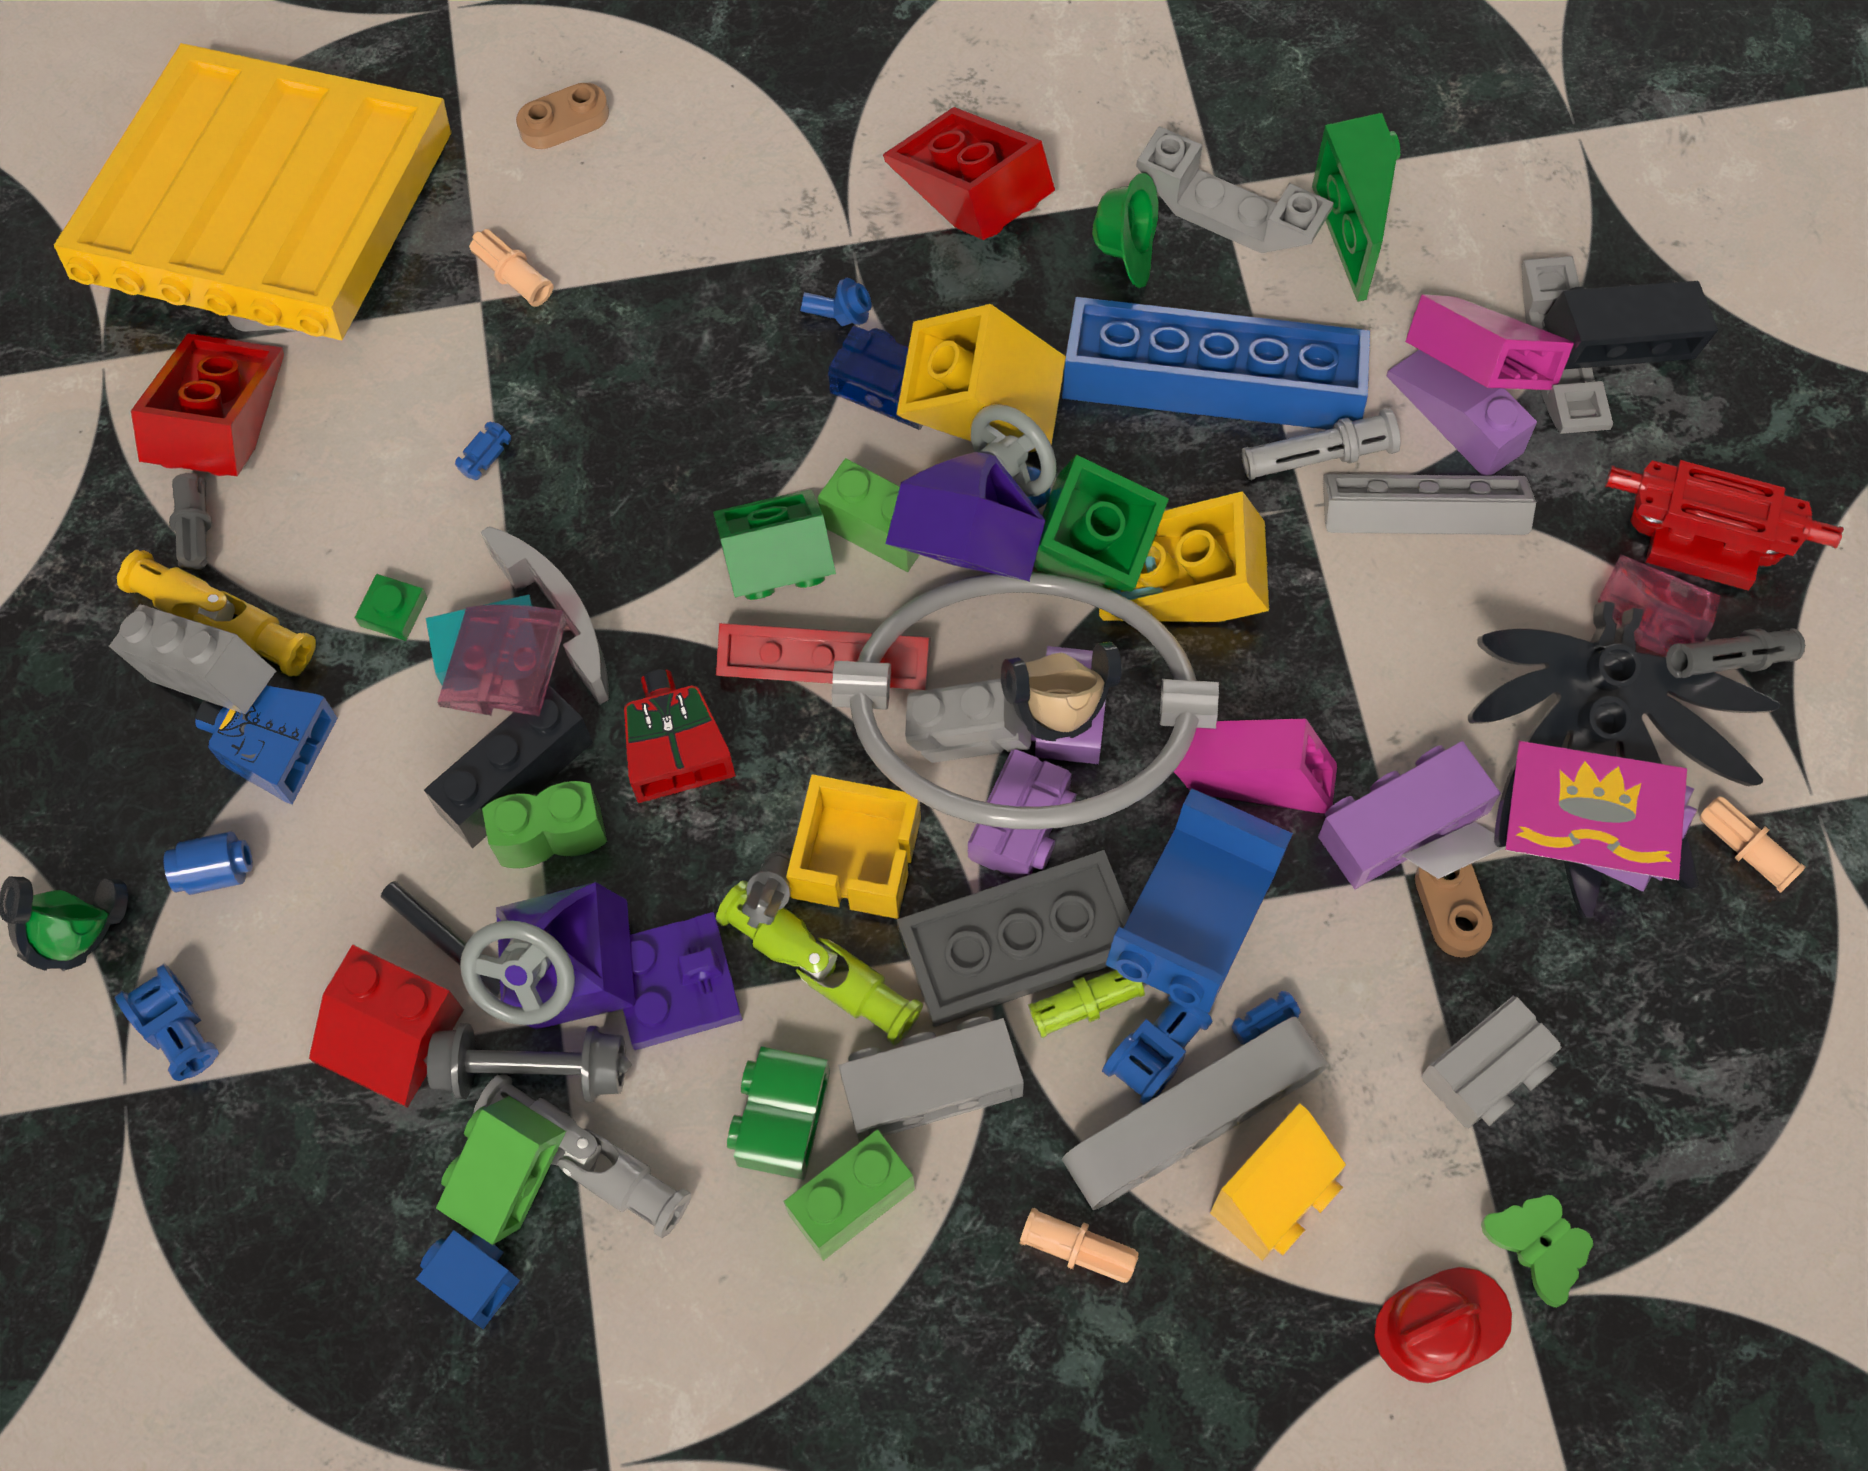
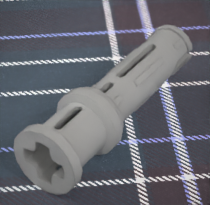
(1344, 441)

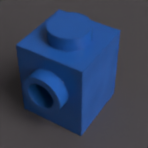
(467, 1276)

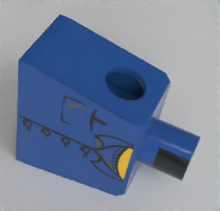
(273, 741)

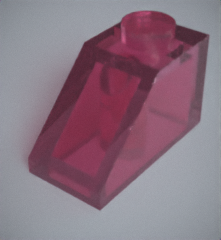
(1671, 607)

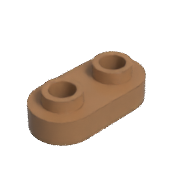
(562, 115)
(1450, 899)

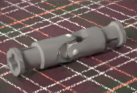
(623, 1185)

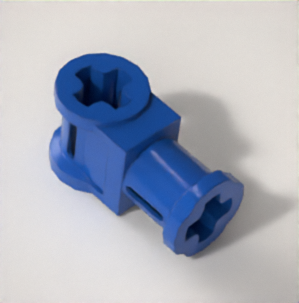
(164, 1017)
(1153, 1054)

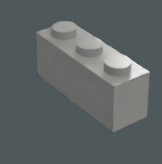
(192, 658)
(931, 1077)

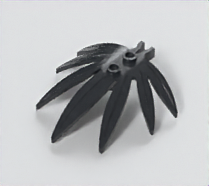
(1601, 701)

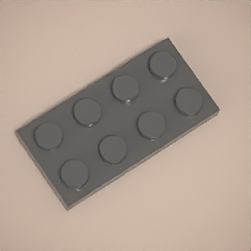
(1014, 937)

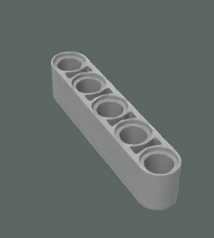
(1194, 1113)

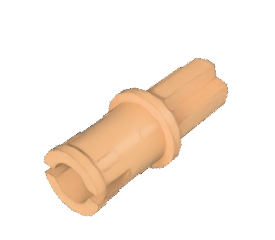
(511, 267)
(1751, 843)
(1079, 1246)

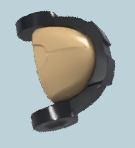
(1058, 693)

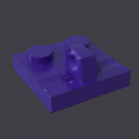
(679, 982)

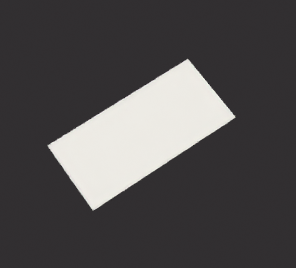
(1454, 850)

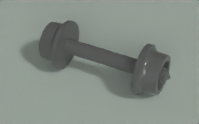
(454, 1061)

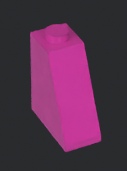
(1488, 344)
(1262, 764)

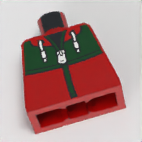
(672, 740)

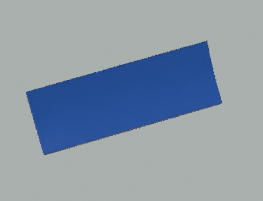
(1216, 364)

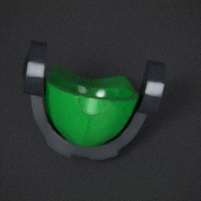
(56, 926)

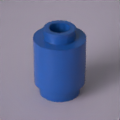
(208, 863)

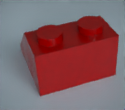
(380, 1025)

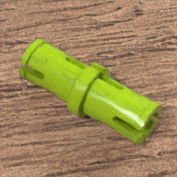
(1083, 1001)

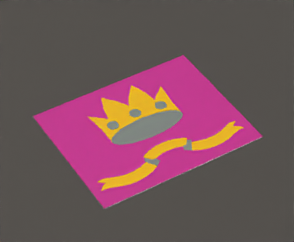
(1597, 810)

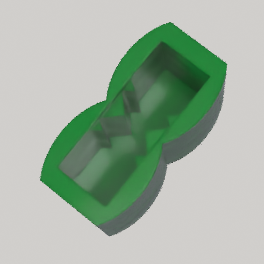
(780, 1112)

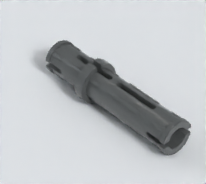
(1701, 657)

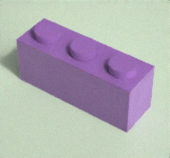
(1407, 812)

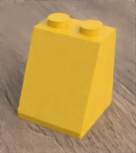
(974, 362)

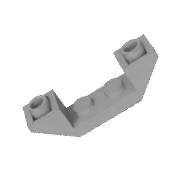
(1225, 207)

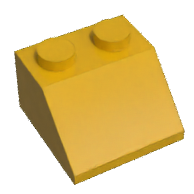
(1280, 1185)

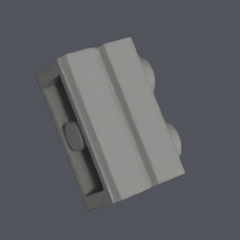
(963, 722)
(1492, 1063)

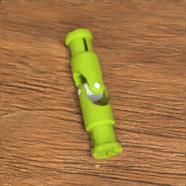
(791, 943)

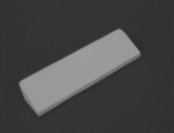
(1428, 504)

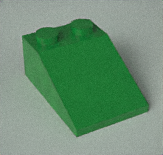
(1357, 175)

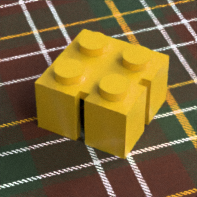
(854, 846)

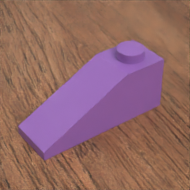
(1475, 419)

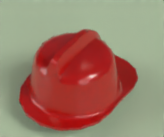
(1443, 1325)

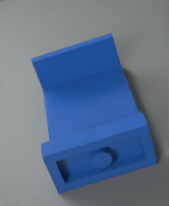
(1199, 901)

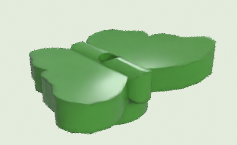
(1552, 1267)

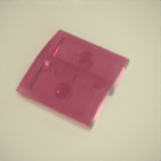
(503, 659)

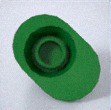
(1127, 226)

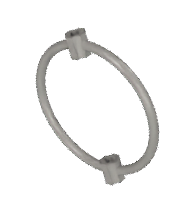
(1183, 703)

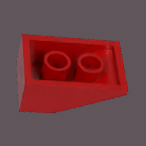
(973, 171)
(207, 405)

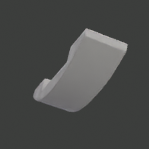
(1577, 400)
(526, 565)

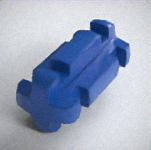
(483, 450)
(1265, 1017)

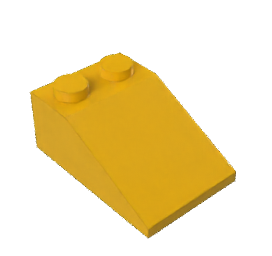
(1207, 563)

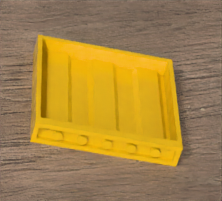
(256, 191)

